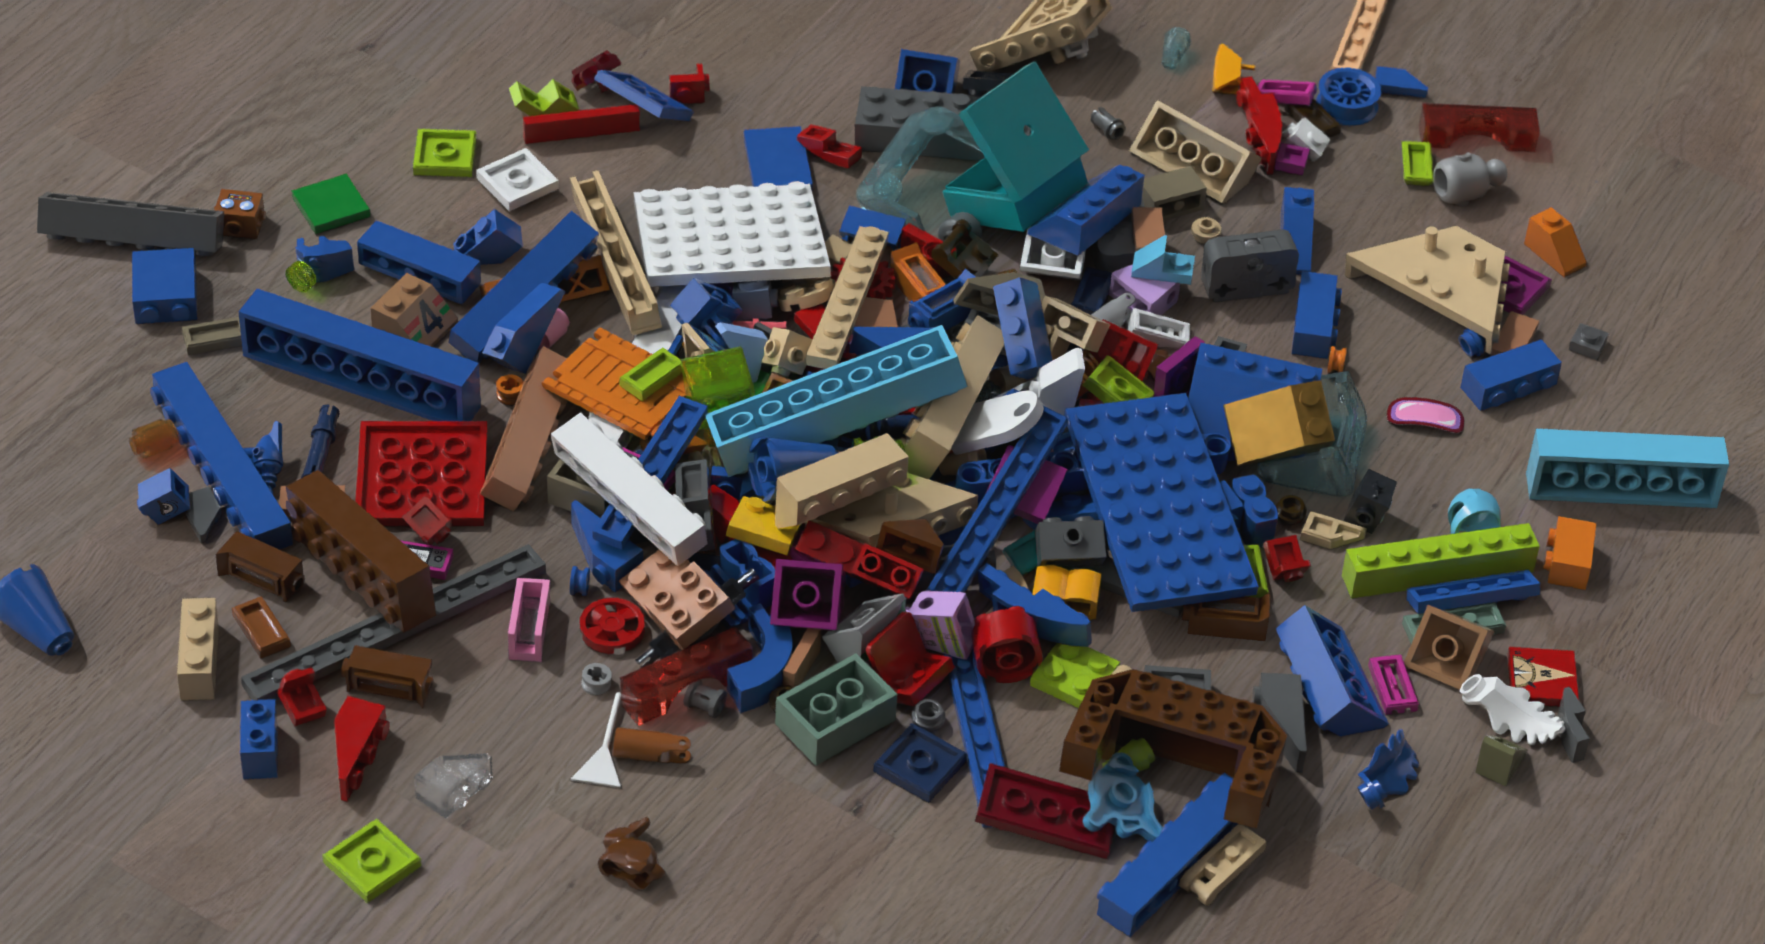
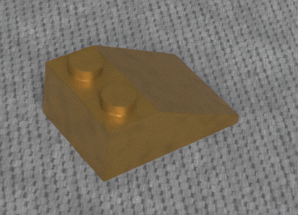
(1279, 423)

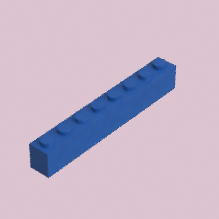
(220, 457)

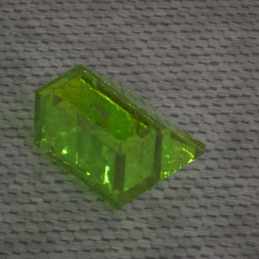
(717, 379)

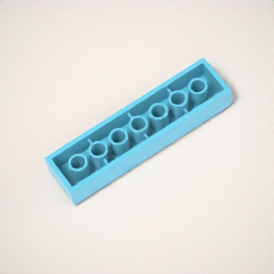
(840, 397)

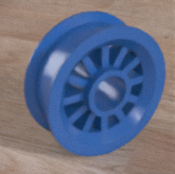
(1349, 95)

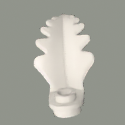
(1510, 709)

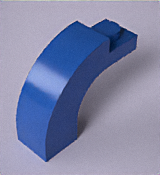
(754, 680)

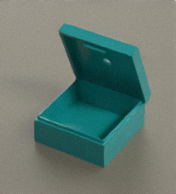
(1020, 173)

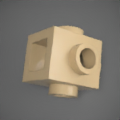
(786, 352)

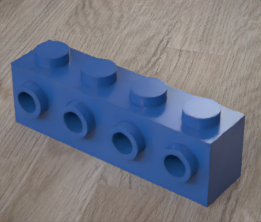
(399, 253)

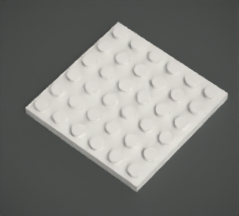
(730, 234)

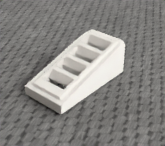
(1151, 327)

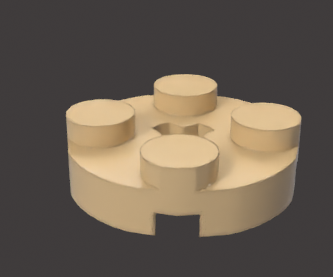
(806, 295)

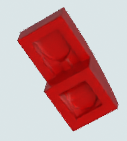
(823, 143)

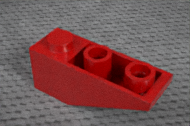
(357, 733)

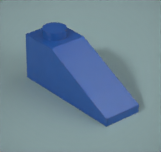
(1298, 218)
(523, 328)
(605, 561)

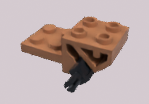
(681, 602)

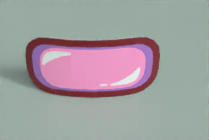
(1426, 412)

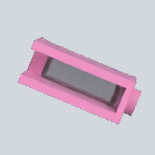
(528, 619)

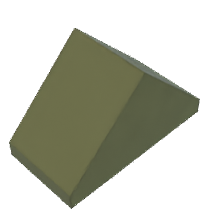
(1499, 759)

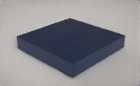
(920, 762)

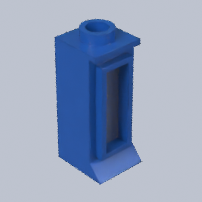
(939, 306)

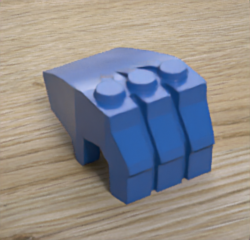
(327, 258)

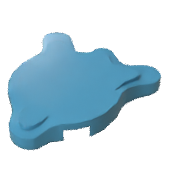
(1122, 800)

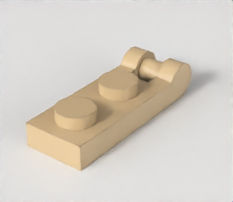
(1223, 863)

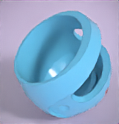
(1474, 509)

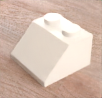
(1050, 260)

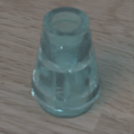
(1175, 46)

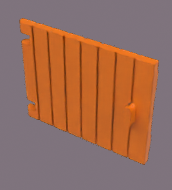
(592, 381)

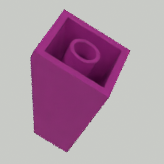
(808, 594)

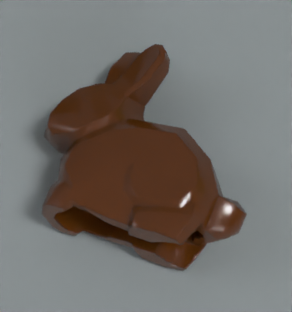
(629, 857)

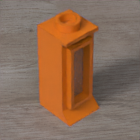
(913, 273)

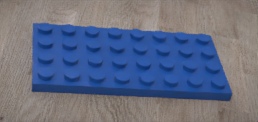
(1160, 502)

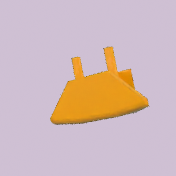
(1228, 70)

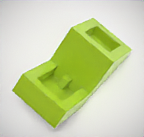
(550, 100)

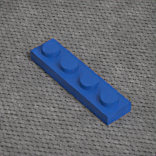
(1474, 591)

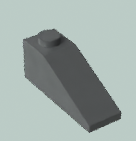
(1284, 702)

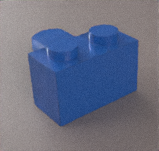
(705, 307)

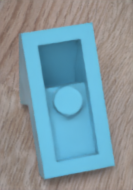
(1156, 264)

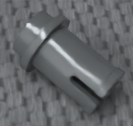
(1112, 127)

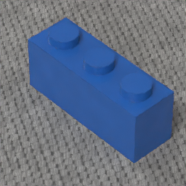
(1316, 315)
(1022, 327)
(1510, 375)

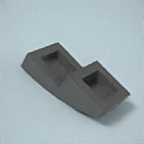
(1574, 737)

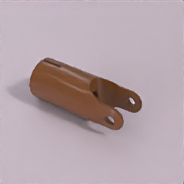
(650, 746)

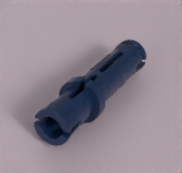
(323, 435)

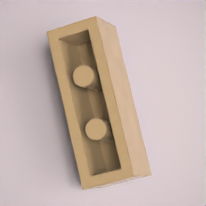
(198, 649)

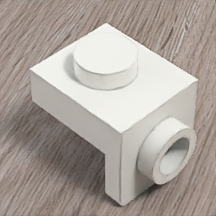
(1306, 135)

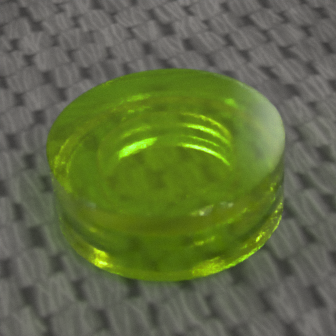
(300, 276)

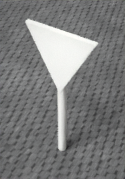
(600, 767)

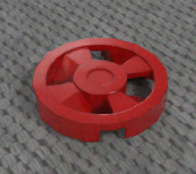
(611, 625)

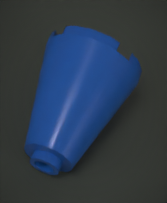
(779, 457)
(34, 612)

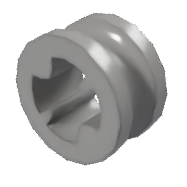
(596, 687)

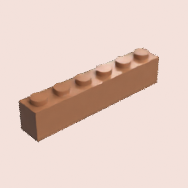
(526, 435)

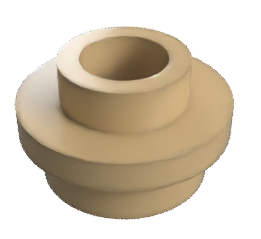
(1205, 229)

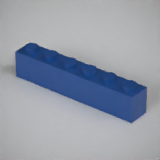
(546, 263)
(1160, 865)

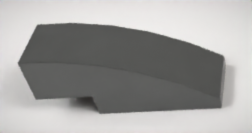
(695, 491)

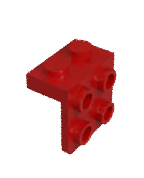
(903, 662)

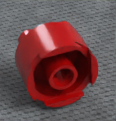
(1006, 644)

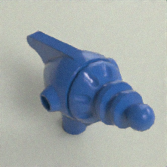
(268, 455)

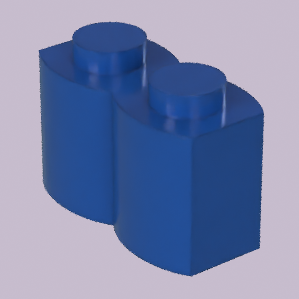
(1259, 512)
(737, 559)

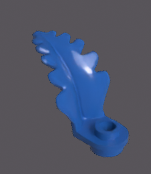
(1388, 771)

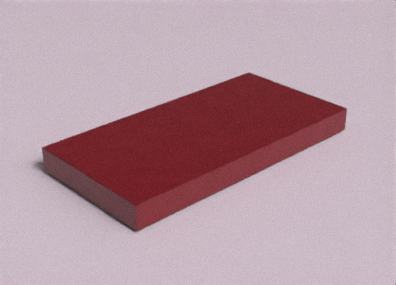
(1040, 811)

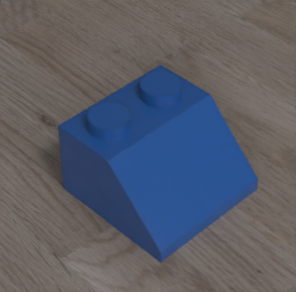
(927, 72)

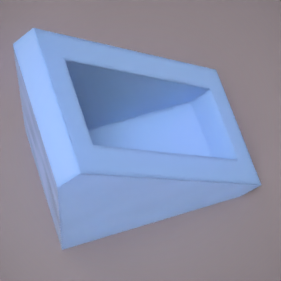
(750, 340)

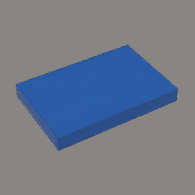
(644, 95)
(776, 156)

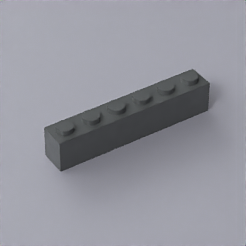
(130, 222)

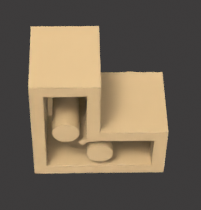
(1070, 324)

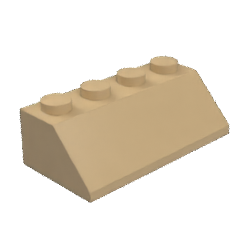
(1178, 142)
(839, 480)

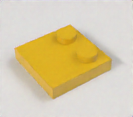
(756, 525)

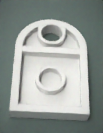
(998, 421)

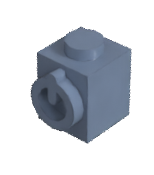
(755, 299)

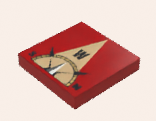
(1542, 673)

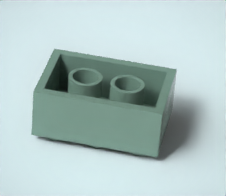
(836, 709)

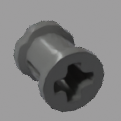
(713, 706)

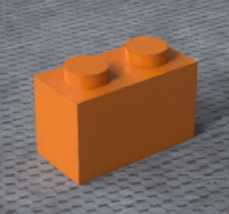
(1571, 552)

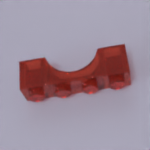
(1511, 126)
(652, 689)

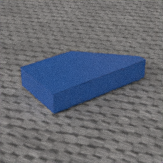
(1399, 82)

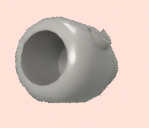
(1467, 177)

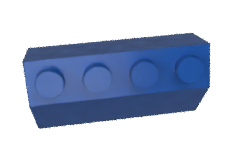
(1091, 210)
(1330, 674)

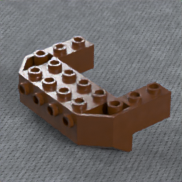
(1181, 726)

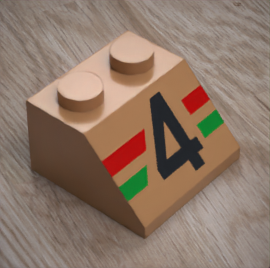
(413, 311)

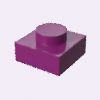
(1292, 159)

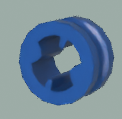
(579, 581)

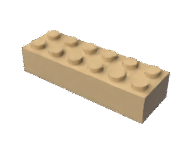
(941, 419)

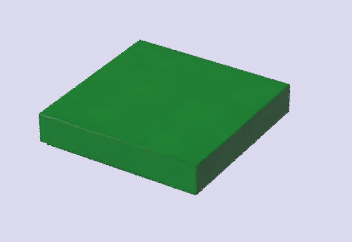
(330, 203)

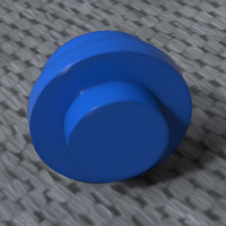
(1472, 343)

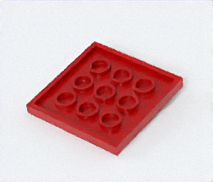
(421, 458)

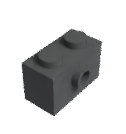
(1070, 542)

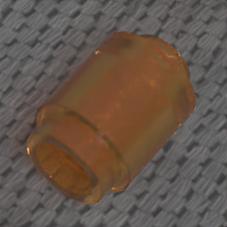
(153, 438)

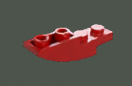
(1263, 120)
(860, 560)

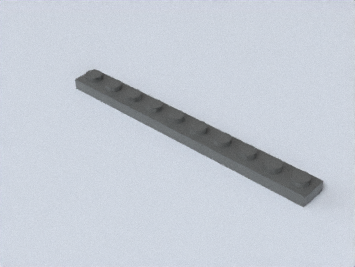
(376, 633)

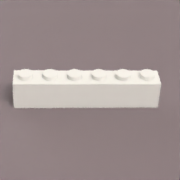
(630, 488)

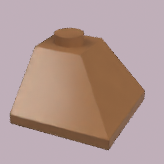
(1448, 647)

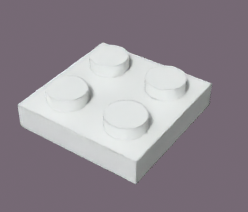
(517, 179)

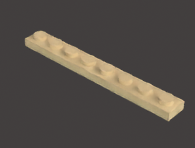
(847, 298)

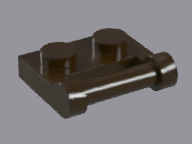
(975, 257)

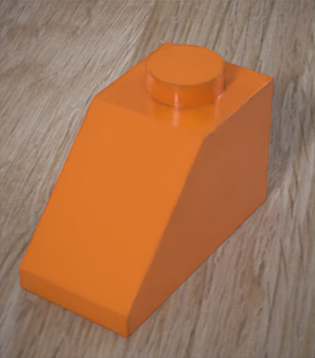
(1555, 242)

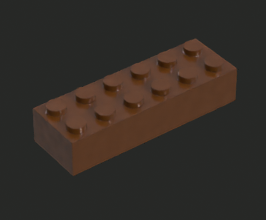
(361, 551)

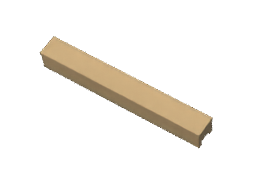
(617, 255)

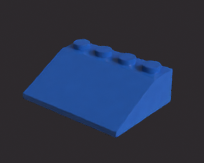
(1233, 375)

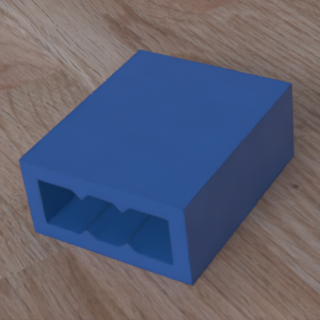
(164, 285)

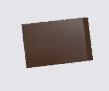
(912, 542)

